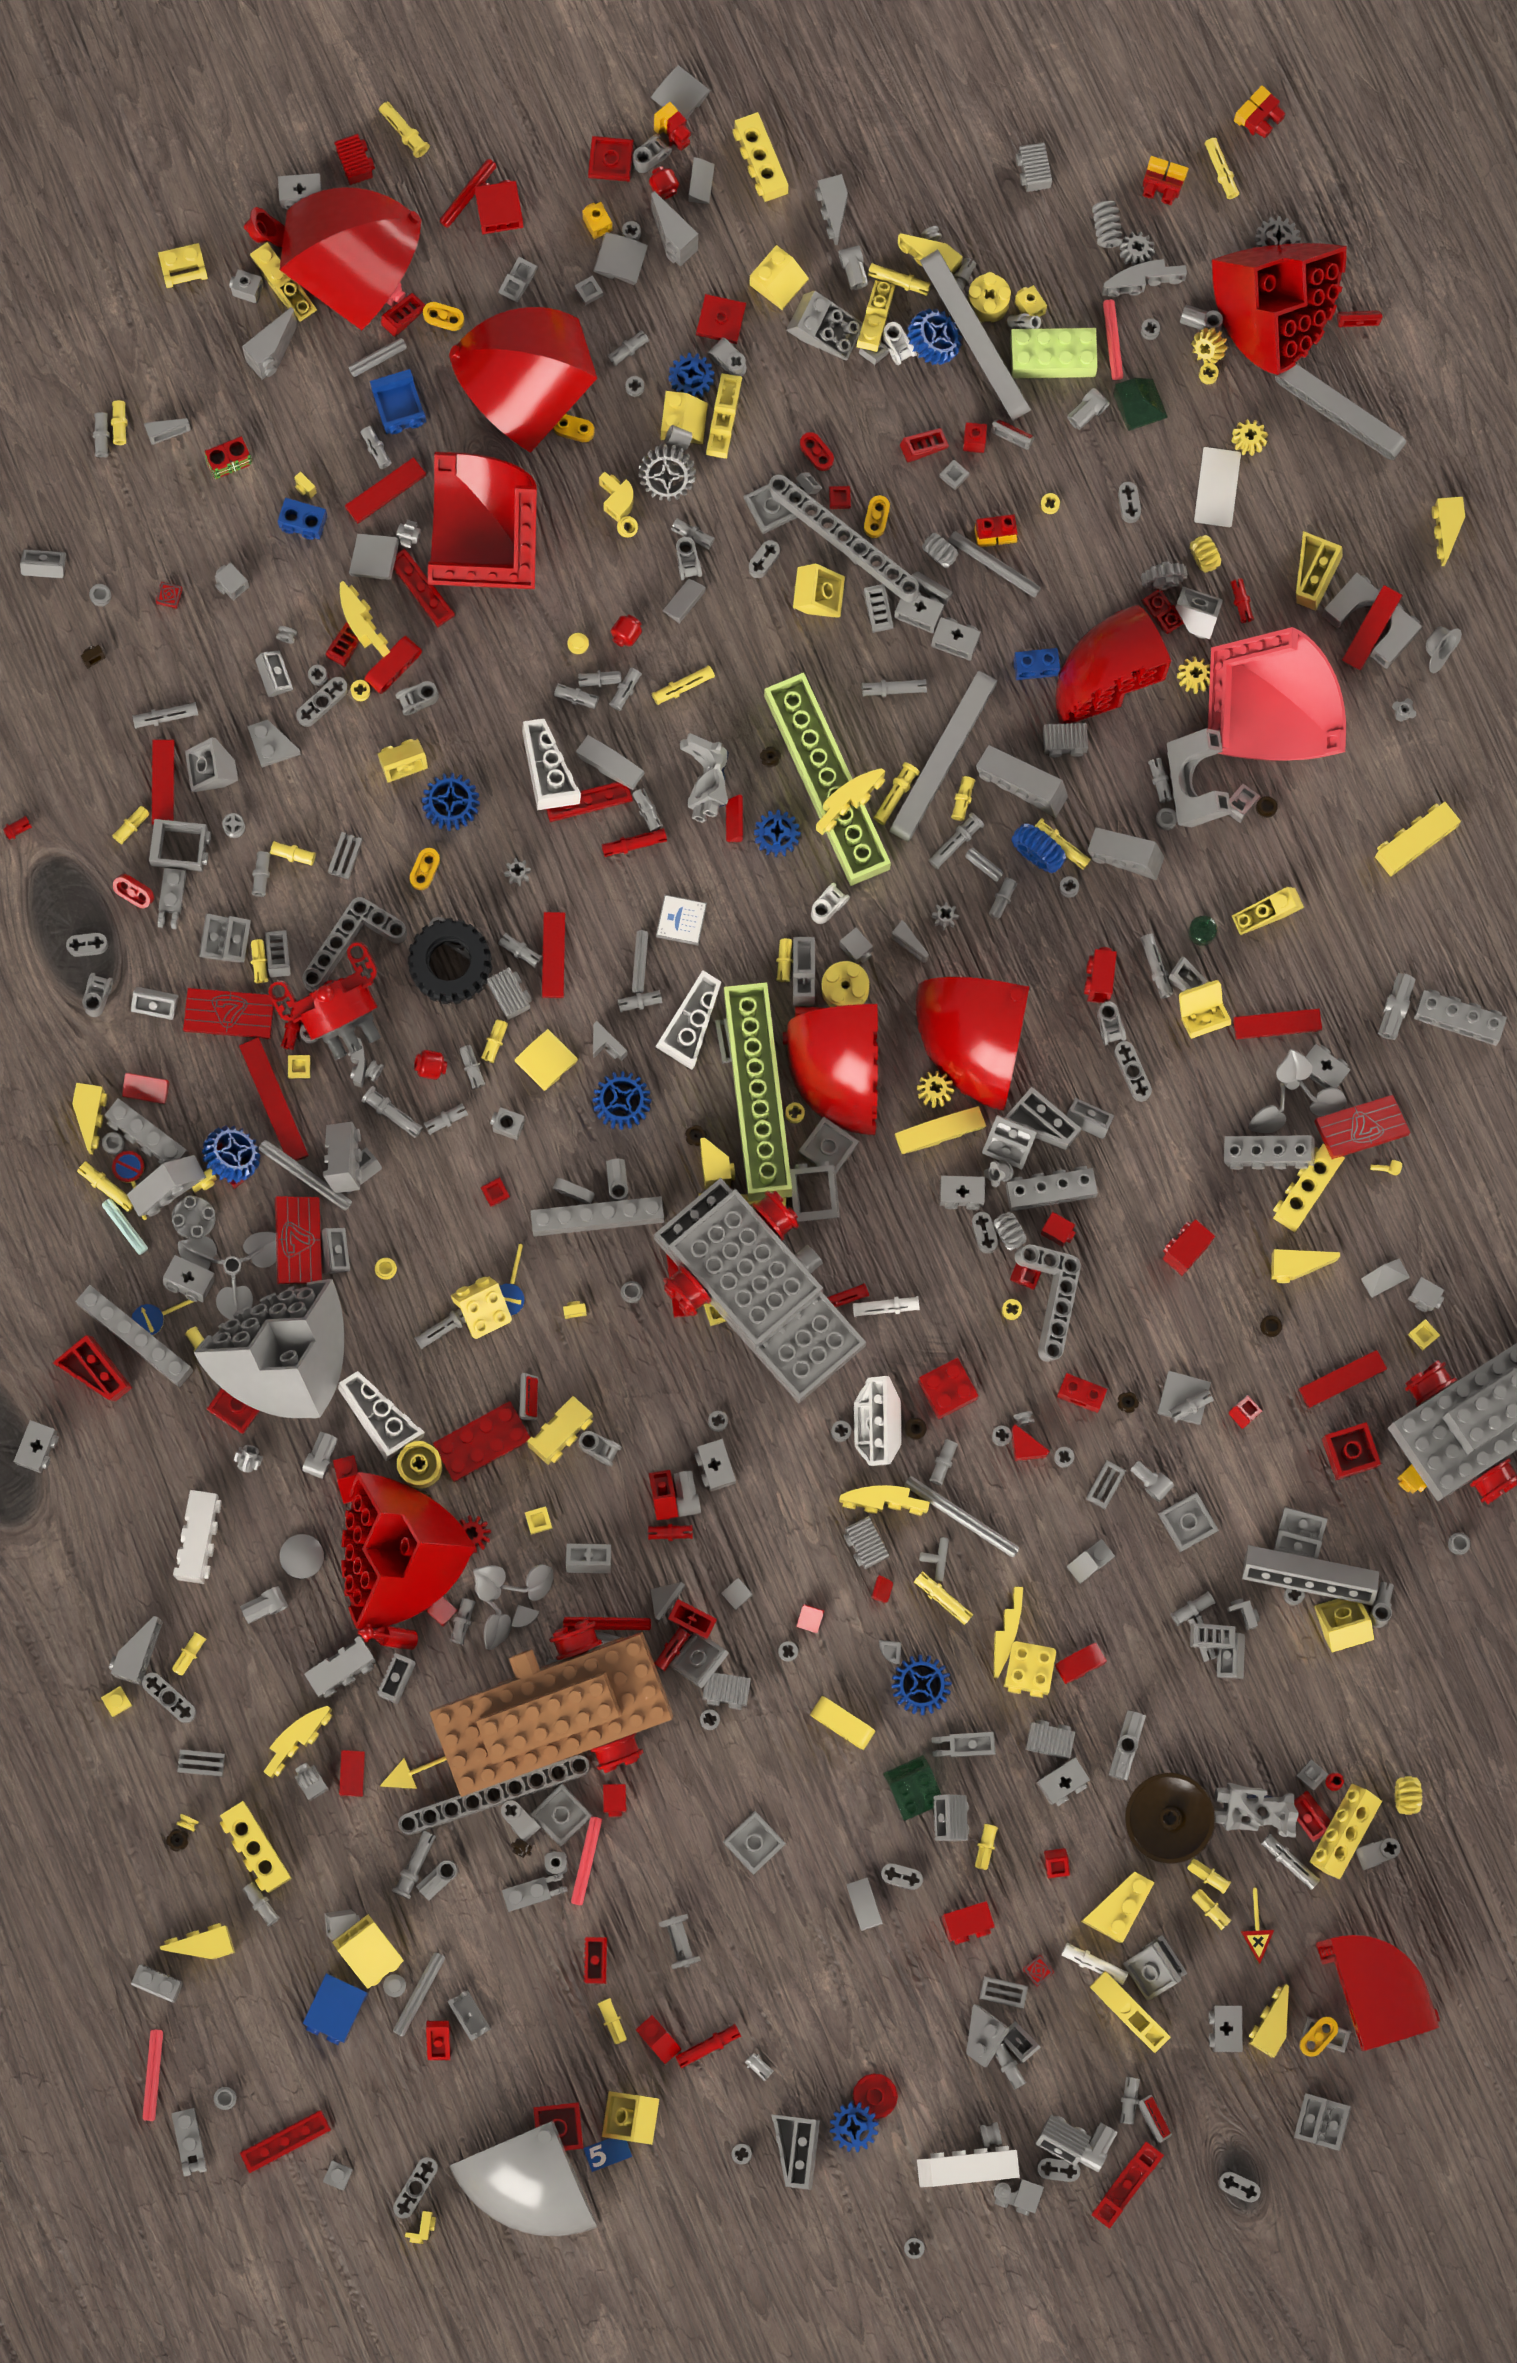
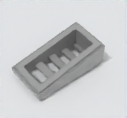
(164, 430)
(876, 590)
(906, 939)
(277, 967)
(1195, 1636)

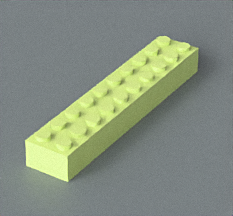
(823, 773)
(757, 1090)

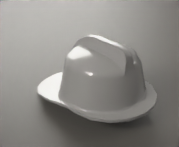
(1441, 645)

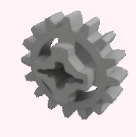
(1285, 233)
(1164, 576)

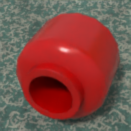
(664, 182)
(626, 630)
(430, 1064)

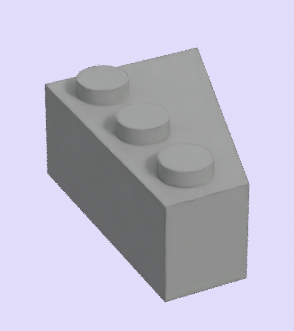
(1126, 852)
(1042, 1116)
(343, 1157)
(165, 1185)
(797, 2148)

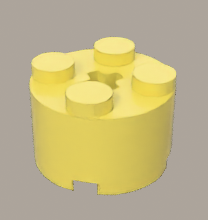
(997, 295)
(408, 1459)

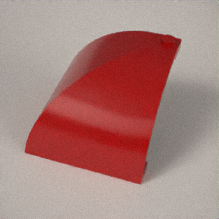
(349, 249)
(524, 370)
(482, 523)
(1381, 1989)

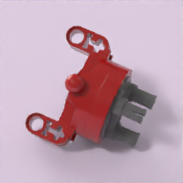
(336, 1007)

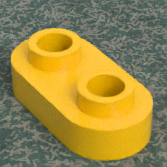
(444, 316)
(573, 427)
(875, 517)
(423, 869)
(1317, 2036)

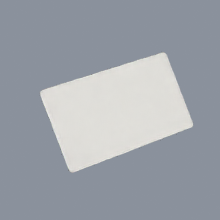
(1217, 487)

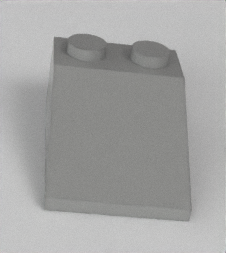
(676, 234)
(268, 347)
(135, 1655)

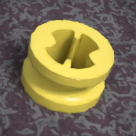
(1212, 369)
(1051, 496)
(365, 694)
(789, 1108)
(1011, 1316)
(187, 1822)

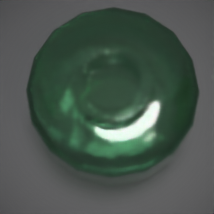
(1202, 930)

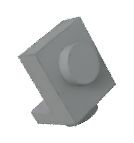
(1249, 1614)

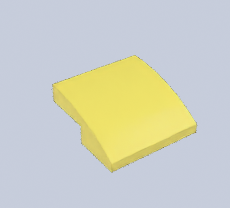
(546, 1059)

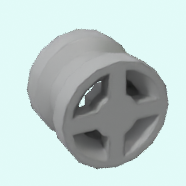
(233, 820)
(990, 2134)

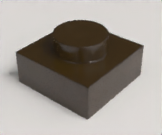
(92, 656)

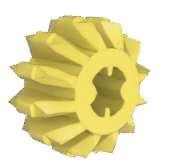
(1209, 345)
(1252, 430)
(1205, 553)
(1198, 667)
(932, 1096)
(1408, 1795)

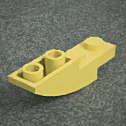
(286, 289)
(876, 315)
(359, 619)
(853, 792)
(875, 1497)
(302, 1731)
(1130, 2012)

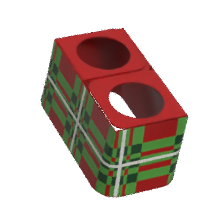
(226, 467)

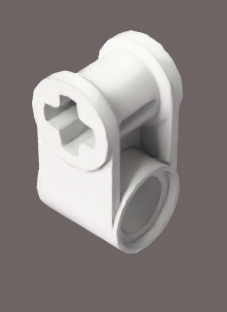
(898, 346)
(832, 901)

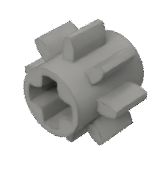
(408, 533)
(523, 871)
(945, 910)
(248, 1458)

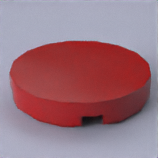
(877, 2093)

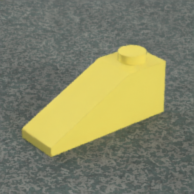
(1293, 1264)

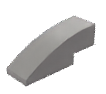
(609, 762)
(803, 971)

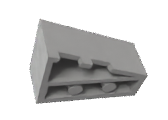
(341, 1668)

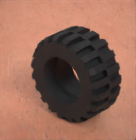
(431, 939)

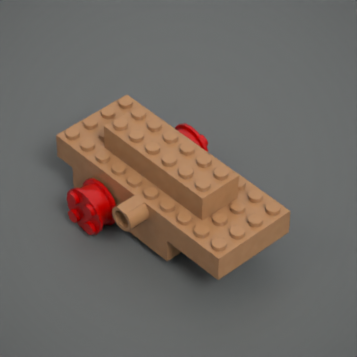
(551, 1712)

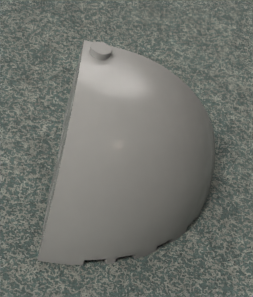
(281, 1352)
(527, 2185)

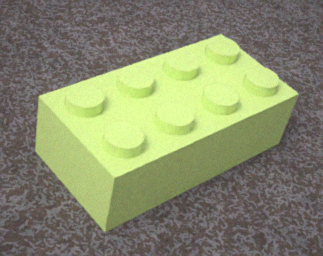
(1053, 353)

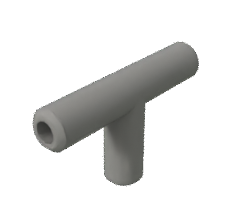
(940, 1559)

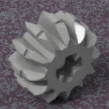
(1140, 243)
(940, 550)
(1010, 1230)

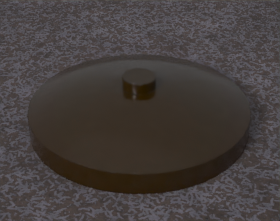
(1170, 1818)

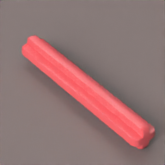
(1113, 339)
(586, 1861)
(152, 2075)

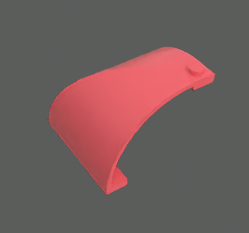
(1276, 698)

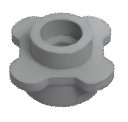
(1400, 714)

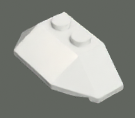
(877, 1421)

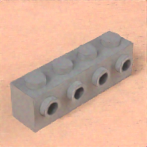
(1460, 1017)
(143, 1132)
(1269, 1151)
(1051, 1189)

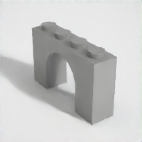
(1361, 593)
(1183, 758)

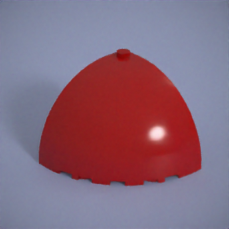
(1278, 299)
(1110, 662)
(972, 1032)
(836, 1065)
(398, 1551)

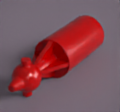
(391, 1636)

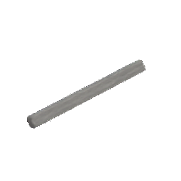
(961, 1516)

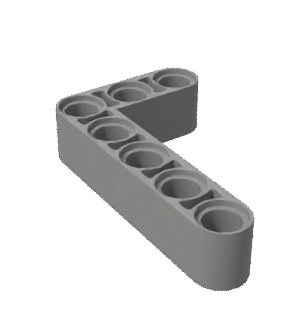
(347, 937)
(1056, 1295)

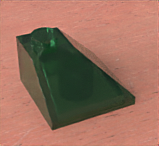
(1139, 402)

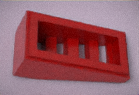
(394, 324)
(911, 449)
(336, 657)

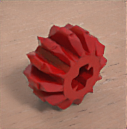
(479, 1531)

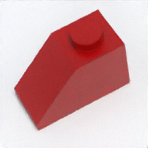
(663, 1495)

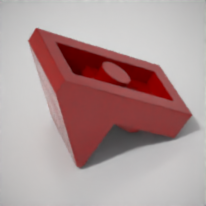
(346, 1472)
(658, 2039)
(438, 2040)

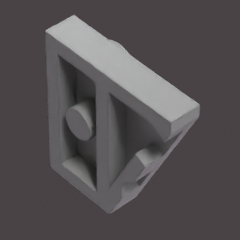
(271, 744)
(984, 2035)

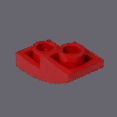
(1162, 611)
(1080, 1663)

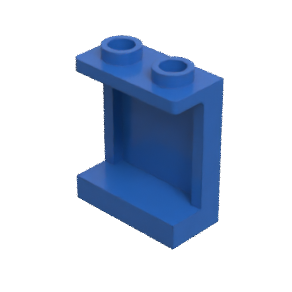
(398, 402)
(334, 2009)

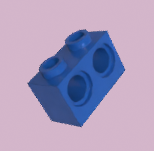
(304, 514)
(1036, 664)

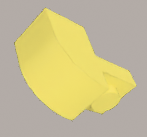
(621, 498)

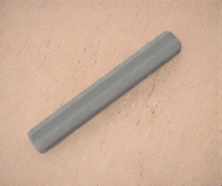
(419, 1994)

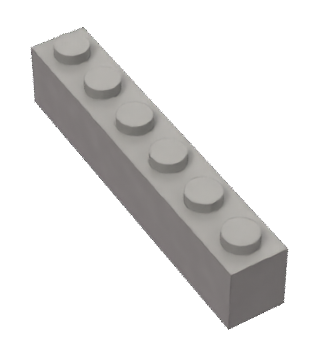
(597, 1216)
(134, 1336)
(1310, 1575)

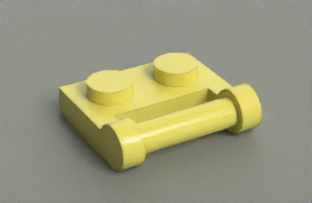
(182, 259)

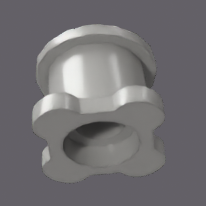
(999, 1172)
(562, 1868)

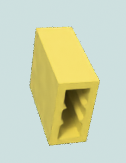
(368, 1951)

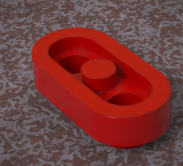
(817, 452)
(134, 891)

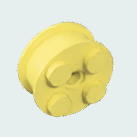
(845, 974)

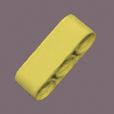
(842, 1722)

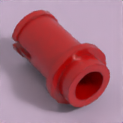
(17, 828)
(1331, 1786)

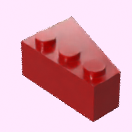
(94, 1368)

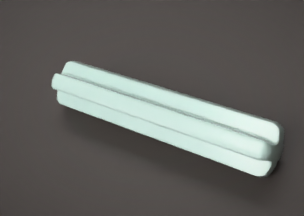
(124, 1226)

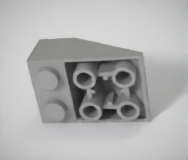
(825, 325)

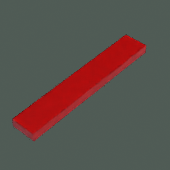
(273, 1099)

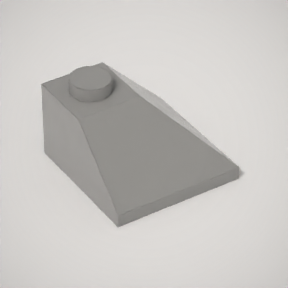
(1198, 612)
(210, 766)

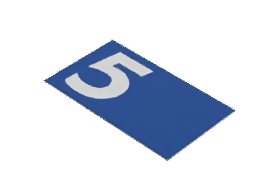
(607, 2153)

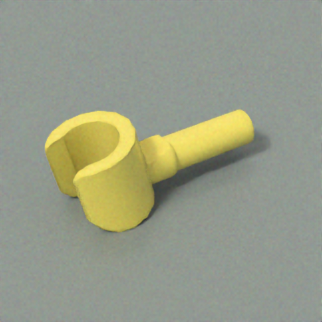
(1394, 1168)

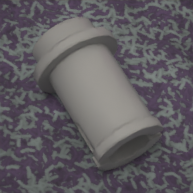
(759, 2066)

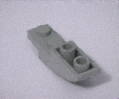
(1134, 279)

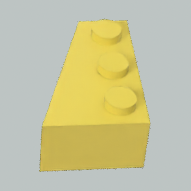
(1316, 568)
(561, 1431)
(1120, 1908)

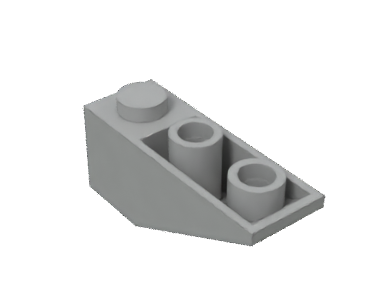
(833, 197)

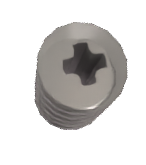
(1106, 224)

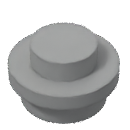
(631, 1292)
(1459, 1543)
(394, 1985)
(225, 2098)

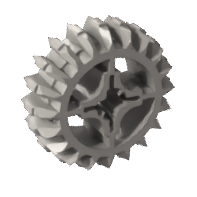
(684, 469)

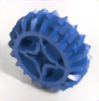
(934, 336)
(458, 803)
(1038, 848)
(629, 1095)
(227, 1160)
(915, 1676)

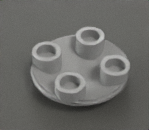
(193, 1217)
(301, 1556)

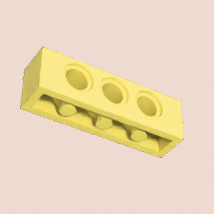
(753, 127)
(1292, 1217)
(1345, 1831)
(278, 1873)

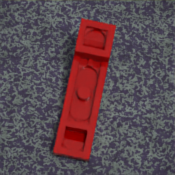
(1127, 2184)

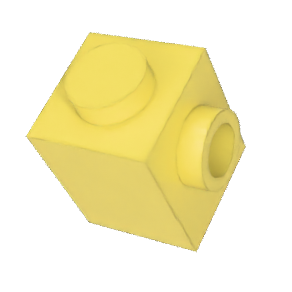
(1030, 302)

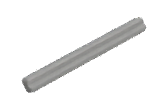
(994, 564)
(304, 1174)

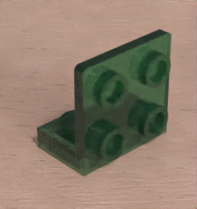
(913, 1787)

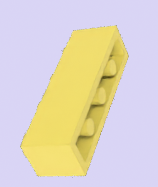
(1417, 839)

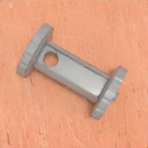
(679, 1941)

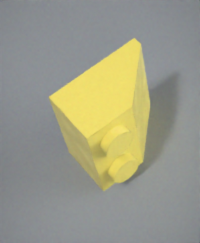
(778, 277)
(686, 413)
(818, 591)
(402, 760)
(715, 1164)
(1344, 1623)
(630, 2117)

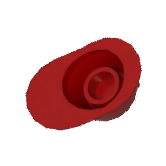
(264, 227)

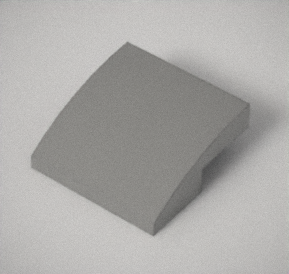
(682, 91)
(620, 258)
(224, 938)
(1009, 1142)
(1300, 1533)
(1322, 2122)

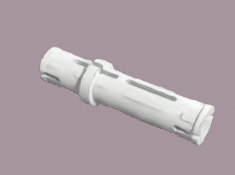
(886, 1306)
(1089, 1961)

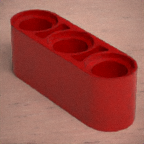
(393, 665)

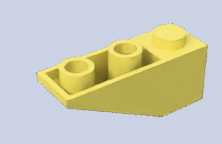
(922, 247)
(1449, 519)
(1268, 910)
(88, 1106)
(209, 1945)
(1273, 2028)

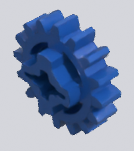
(699, 378)
(768, 833)
(843, 2128)

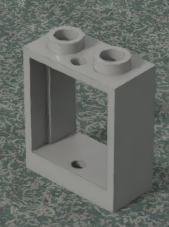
(159, 829)
(815, 1215)

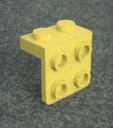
(1203, 1009)
(482, 1306)
(1030, 1669)

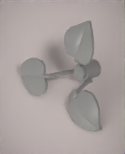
(1291, 1073)
(258, 1246)
(488, 1588)

